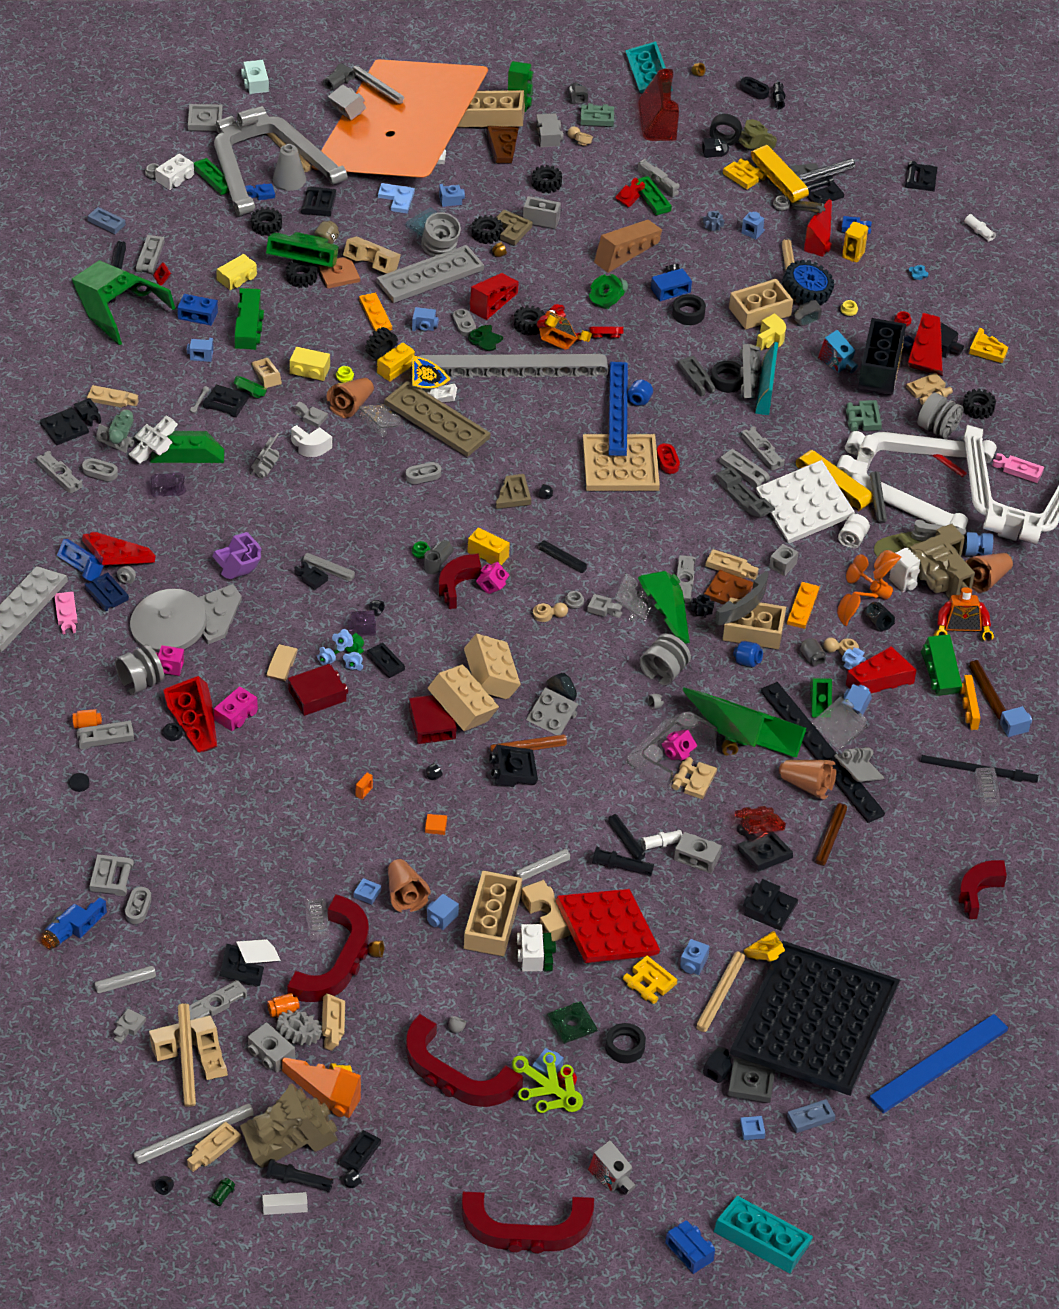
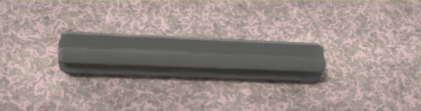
(808, 206)

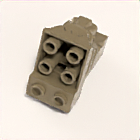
(942, 562)
(288, 1127)

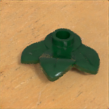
(485, 337)

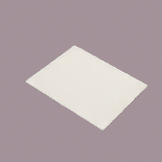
(258, 951)

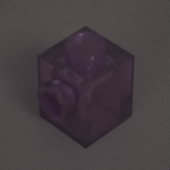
(362, 623)

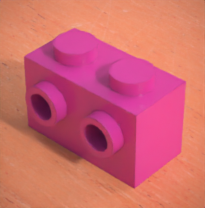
(236, 709)

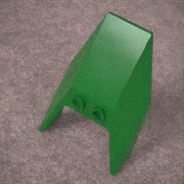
(103, 283)
(748, 725)

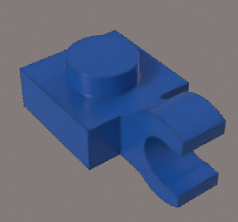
(262, 191)
(847, 221)

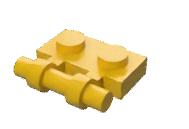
(744, 173)
(654, 975)

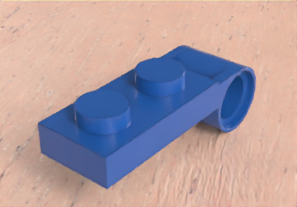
(80, 559)

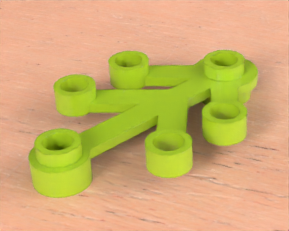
(550, 1085)

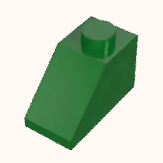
(820, 695)

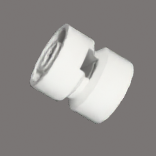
(854, 531)

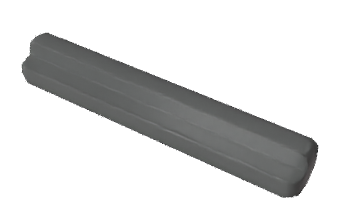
(878, 497)

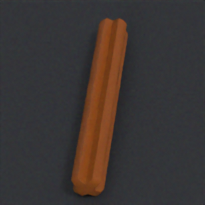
(537, 743)

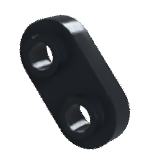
(754, 87)

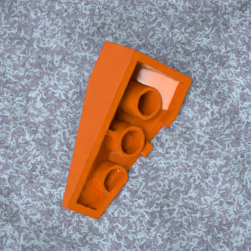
(335, 1087)

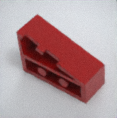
(492, 295)
(927, 347)

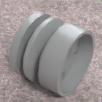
(440, 234)
(940, 415)
(665, 657)
(140, 668)

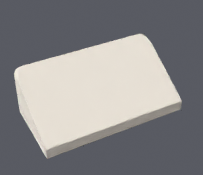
(285, 1203)

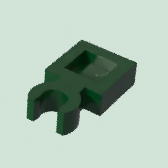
(549, 948)

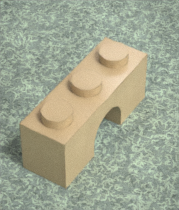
(382, 258)
(541, 898)
(167, 1039)

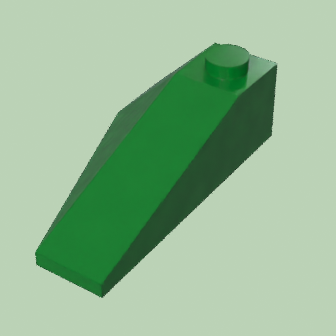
(669, 599)

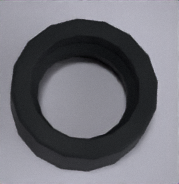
(726, 119)
(689, 318)
(727, 385)
(624, 1056)

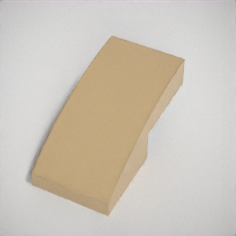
(281, 662)
(212, 1062)

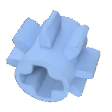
(853, 658)

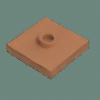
(340, 274)

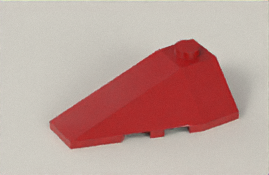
(819, 232)
(193, 709)

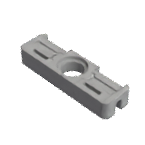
(658, 177)
(769, 456)
(51, 466)
(686, 570)
(225, 995)

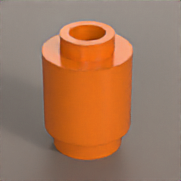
(86, 718)
(282, 1004)

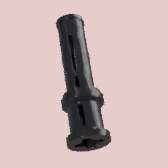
(613, 860)
(289, 1173)

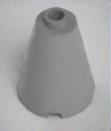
(289, 169)

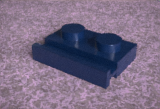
(106, 591)

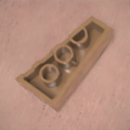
(626, 243)

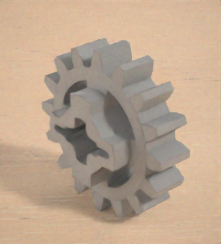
(299, 1027)

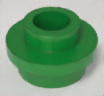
(420, 546)

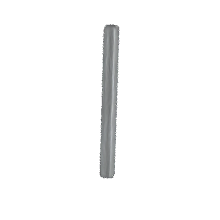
(192, 1134)

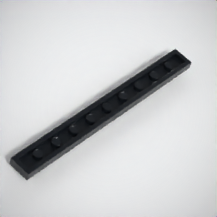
(822, 750)

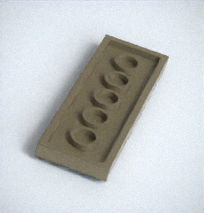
(437, 418)

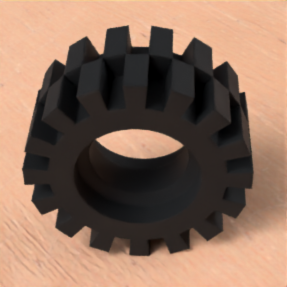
(546, 185)
(269, 215)
(489, 223)
(301, 279)
(527, 313)
(381, 343)
(977, 410)

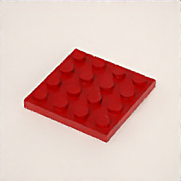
(607, 925)

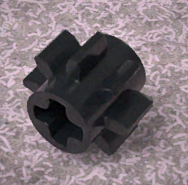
(702, 605)

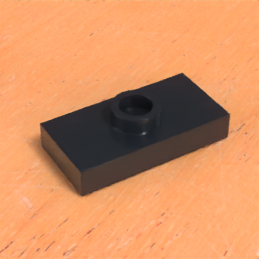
(385, 660)
(360, 1151)

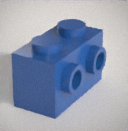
(197, 309)

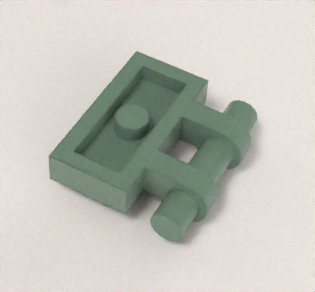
(597, 115)
(869, 415)

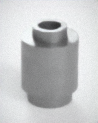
(813, 651)

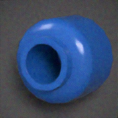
(640, 392)
(748, 653)

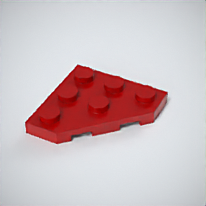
(116, 551)

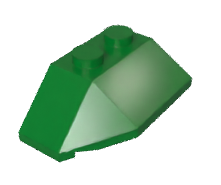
(191, 448)

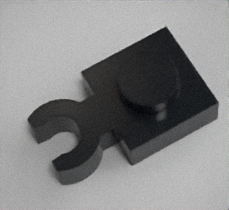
(87, 410)
(311, 576)

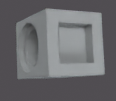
(783, 559)

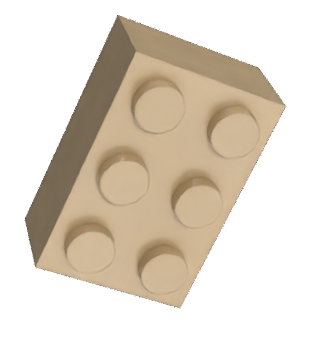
(759, 302)
(760, 626)
(492, 665)
(463, 697)

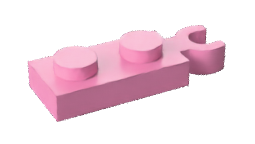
(1018, 467)
(66, 611)

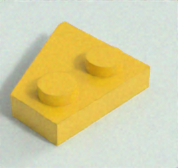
(988, 347)
(766, 948)

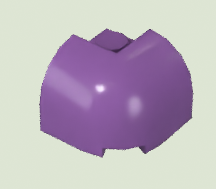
(240, 556)

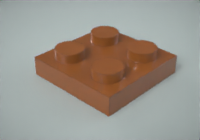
(728, 586)

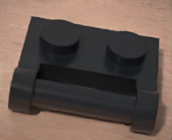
(926, 179)
(822, 195)
(324, 201)
(226, 396)

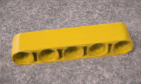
(779, 173)
(854, 492)

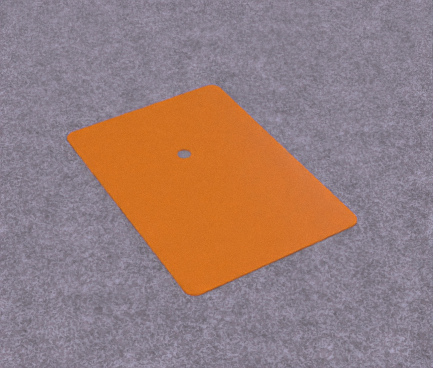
(423, 124)

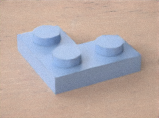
(400, 195)

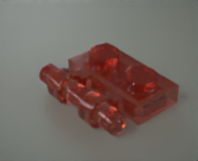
(760, 819)

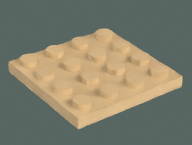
(621, 473)

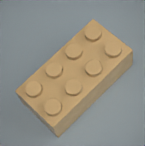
(495, 109)
(493, 913)

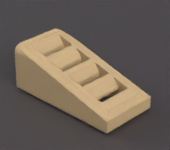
(270, 377)

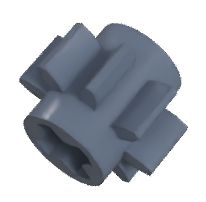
(713, 220)

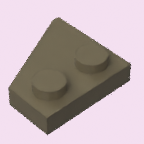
(514, 492)

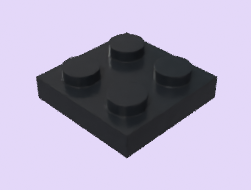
(64, 426)

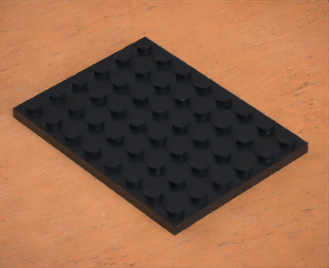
(815, 1018)

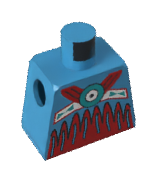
(837, 353)

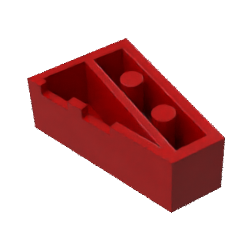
(882, 672)

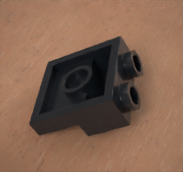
(513, 765)
(769, 905)

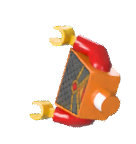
(558, 331)
(964, 614)

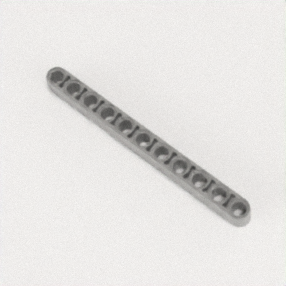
(521, 365)

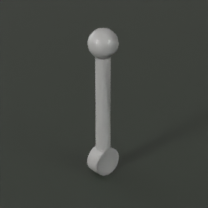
(205, 390)

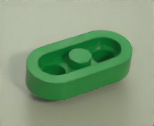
(246, 384)

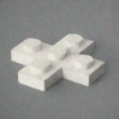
(153, 439)

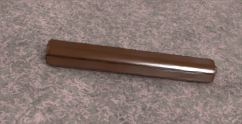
(987, 688)
(831, 834)

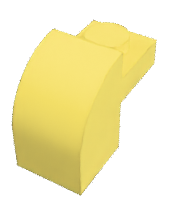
(772, 331)

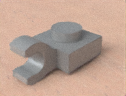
(311, 416)
(602, 605)
(128, 1024)

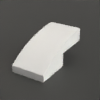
(444, 393)

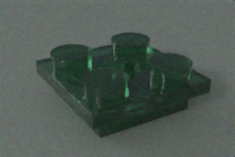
(574, 1012)

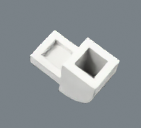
(311, 444)

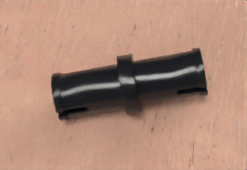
(779, 95)

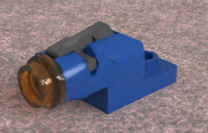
(72, 921)

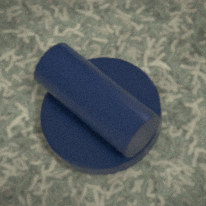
(908, 343)

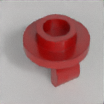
(559, 309)

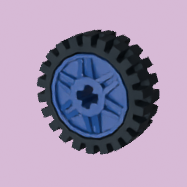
(808, 282)

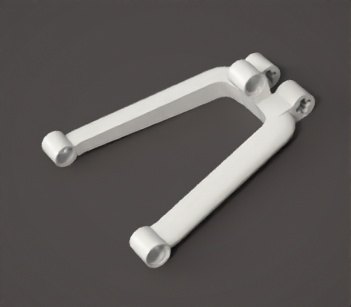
(869, 445)
(999, 517)

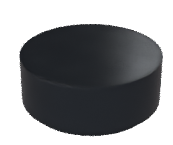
(173, 731)
(79, 782)

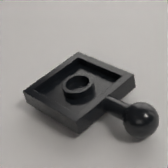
(764, 849)

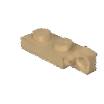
(112, 397)
(731, 564)
(333, 1021)
(213, 1146)

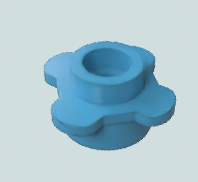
(918, 272)

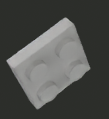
(204, 116)

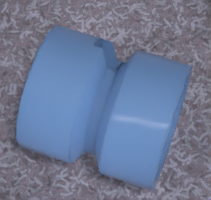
(978, 544)

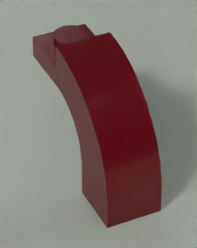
(456, 571)
(977, 878)

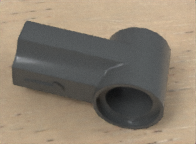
(340, 75)
(437, 556)

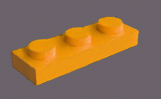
(375, 311)
(803, 605)
(970, 703)

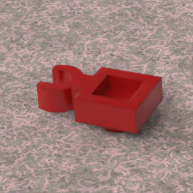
(629, 195)

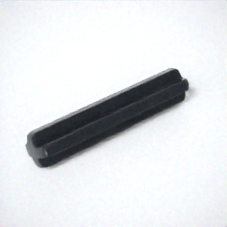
(563, 556)
(626, 837)

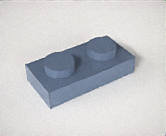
(106, 220)
(811, 1116)

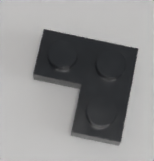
(235, 968)

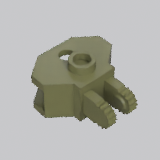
(756, 135)

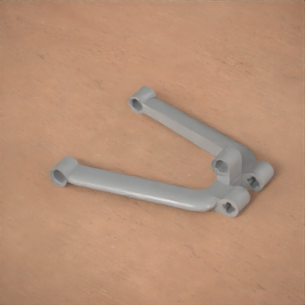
(254, 123)

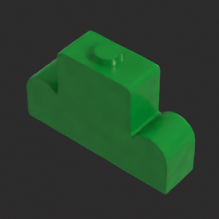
(303, 248)

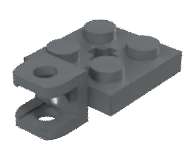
(742, 1088)

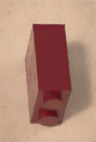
(317, 689)
(431, 720)

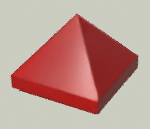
(162, 271)

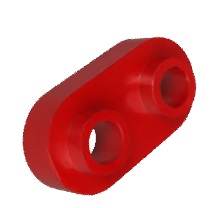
(613, 331)
(670, 461)

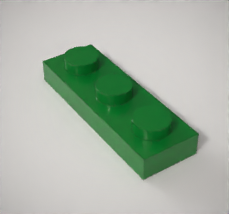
(212, 175)
(654, 197)

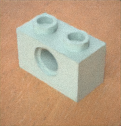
(255, 77)

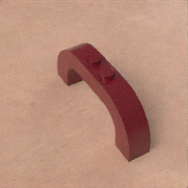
(314, 987)
(451, 1081)
(524, 1236)

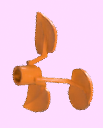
(879, 587)

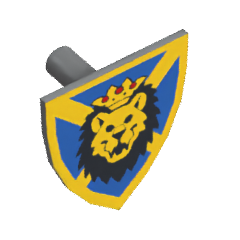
(427, 374)

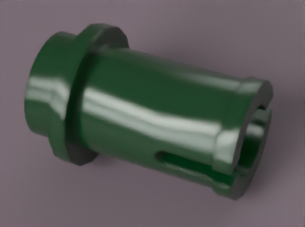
(221, 1193)

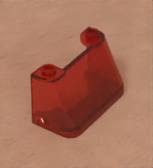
(657, 110)

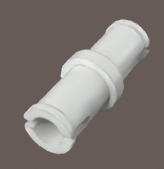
(980, 227)
(661, 839)

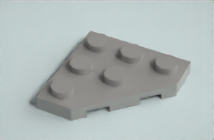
(751, 364)
(220, 611)

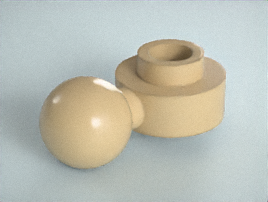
(582, 138)
(544, 612)
(831, 645)

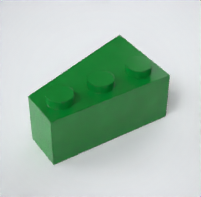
(520, 78)
(248, 320)
(941, 665)

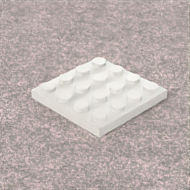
(805, 501)

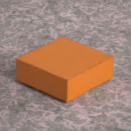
(364, 785)
(436, 824)

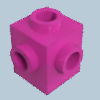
(492, 577)
(171, 659)
(679, 745)

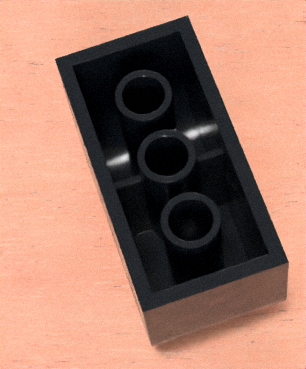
(882, 356)

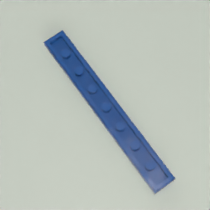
(618, 408)
(938, 1063)

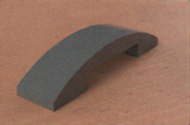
(742, 495)
(731, 612)

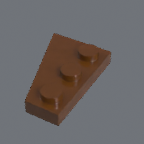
(502, 142)

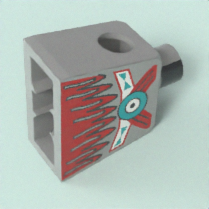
(611, 1168)

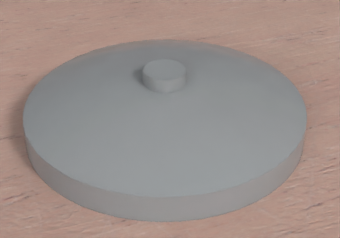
(168, 619)

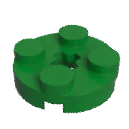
(612, 296)

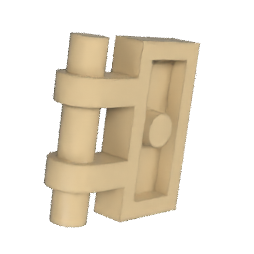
(926, 385)
(700, 780)

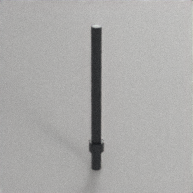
(1018, 775)

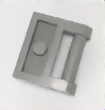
(105, 871)

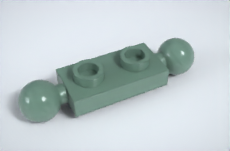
(121, 426)

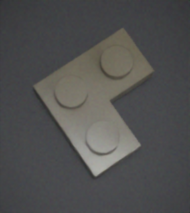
(514, 227)

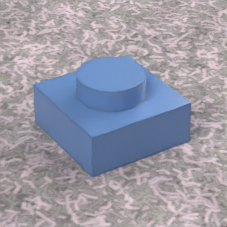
(367, 891)
(752, 1128)

